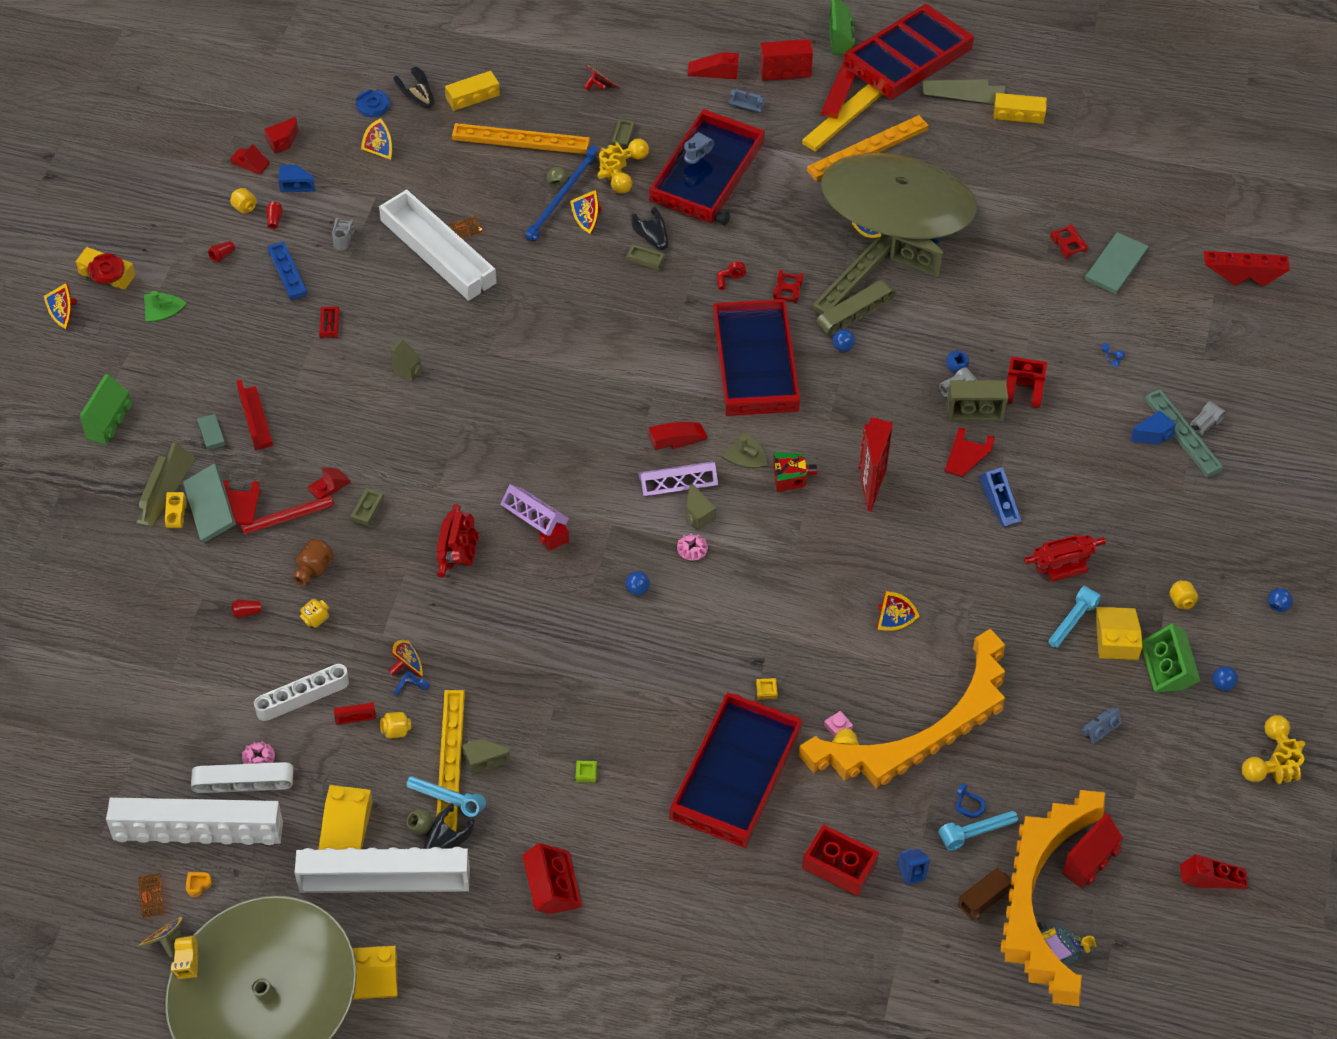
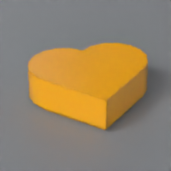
(197, 882)

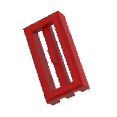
(329, 333)
(354, 713)

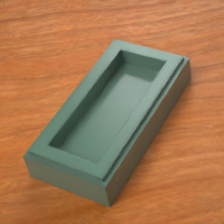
(211, 432)

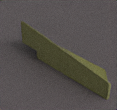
(969, 90)

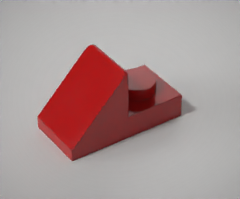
(250, 159)
(331, 482)

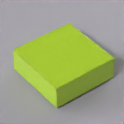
(586, 771)

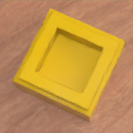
(766, 689)

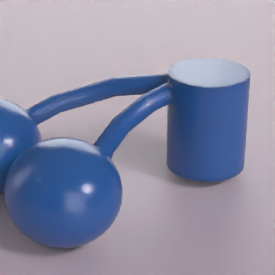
(1119, 355)

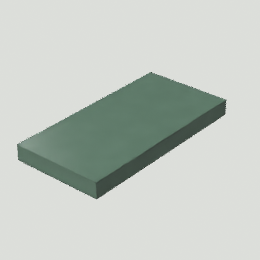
(1116, 263)
(209, 503)

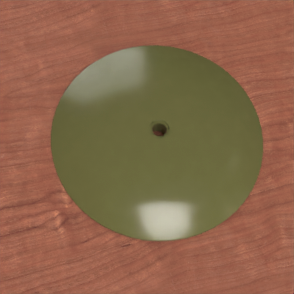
(898, 195)
(258, 946)

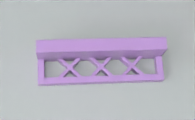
(676, 471)
(543, 509)

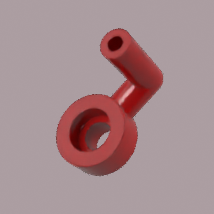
(735, 270)

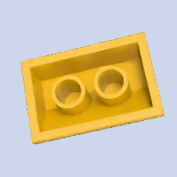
(376, 972)

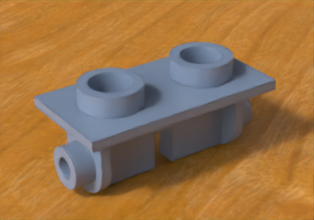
(751, 102)
(1106, 723)

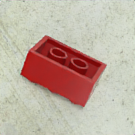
(1093, 852)
(551, 879)

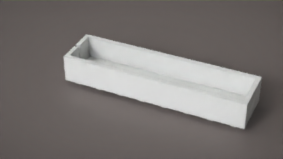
(437, 245)
(194, 820)
(382, 870)

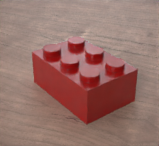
(786, 59)
(840, 860)

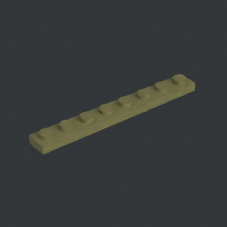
(854, 274)

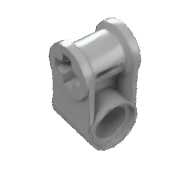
(342, 233)

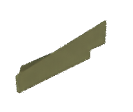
(164, 478)

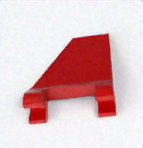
(966, 454)
(243, 503)

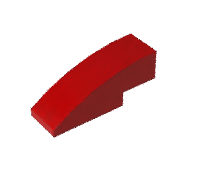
(676, 434)

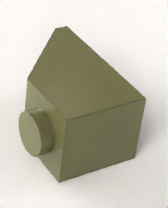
(405, 360)
(699, 509)
(484, 755)

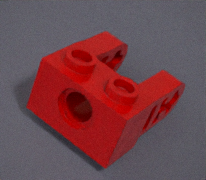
(1026, 373)

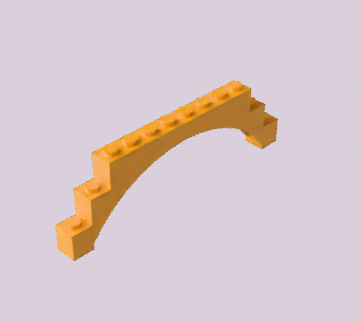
(889, 759)
(1023, 938)

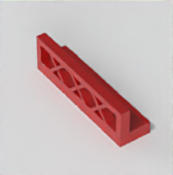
(254, 416)

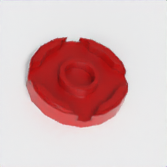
(106, 268)

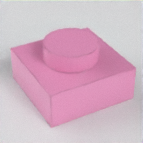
(837, 722)

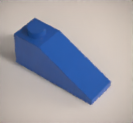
(1000, 496)

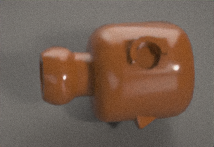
(312, 561)

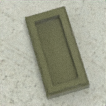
(623, 133)
(645, 257)

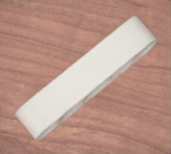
(295, 699)
(242, 777)

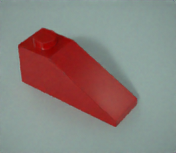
(719, 65)

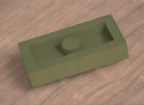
(367, 507)

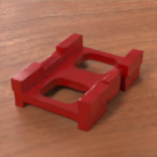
(1062, 243)
(795, 288)

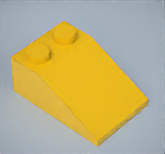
(1118, 633)
(345, 818)

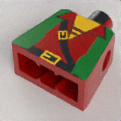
(791, 471)

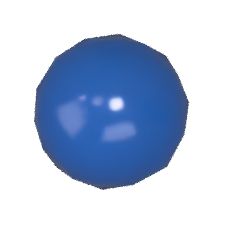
(843, 340)
(957, 360)
(637, 583)
(1280, 600)
(1225, 678)

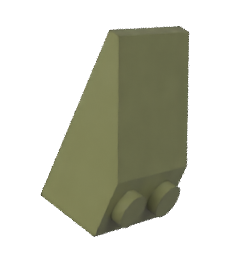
(917, 254)

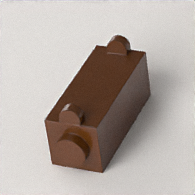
(984, 894)

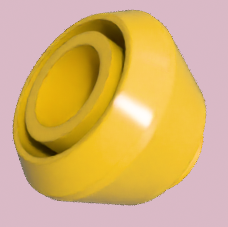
(846, 736)

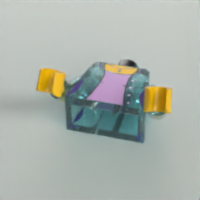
(1065, 943)

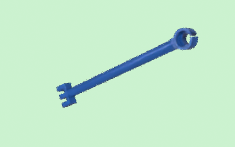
(533, 231)

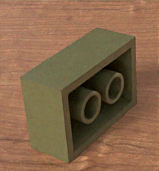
(977, 400)

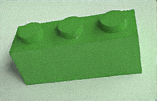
(840, 27)
(105, 410)
(1170, 660)

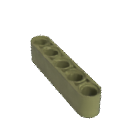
(855, 307)

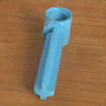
(1086, 600)
(449, 796)
(955, 836)

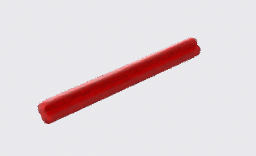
(288, 514)

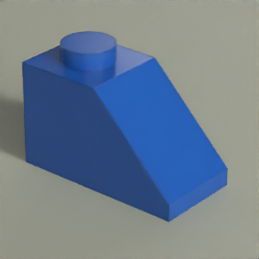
(295, 179)
(1154, 429)
(913, 866)

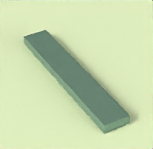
(1185, 434)

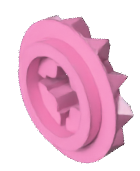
(696, 552)
(267, 753)

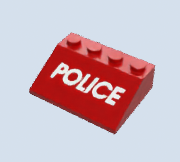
(874, 457)

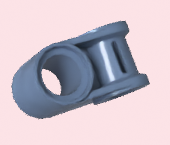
(697, 148)

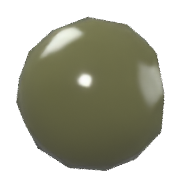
(557, 177)
(419, 822)

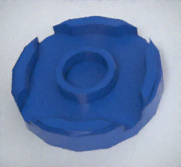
(372, 103)

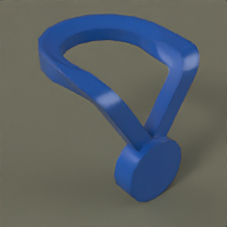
(414, 680)
(961, 792)

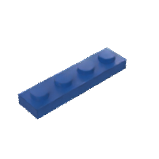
(287, 270)

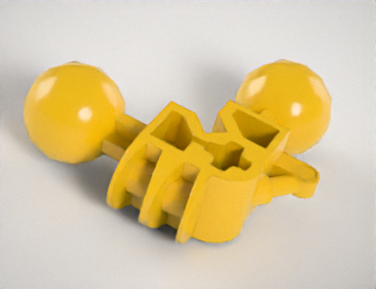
(615, 158)
(1285, 760)

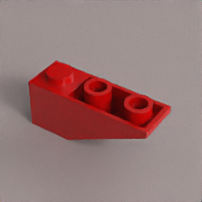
(1211, 873)

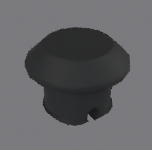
(723, 217)

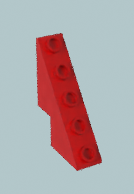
(1241, 266)

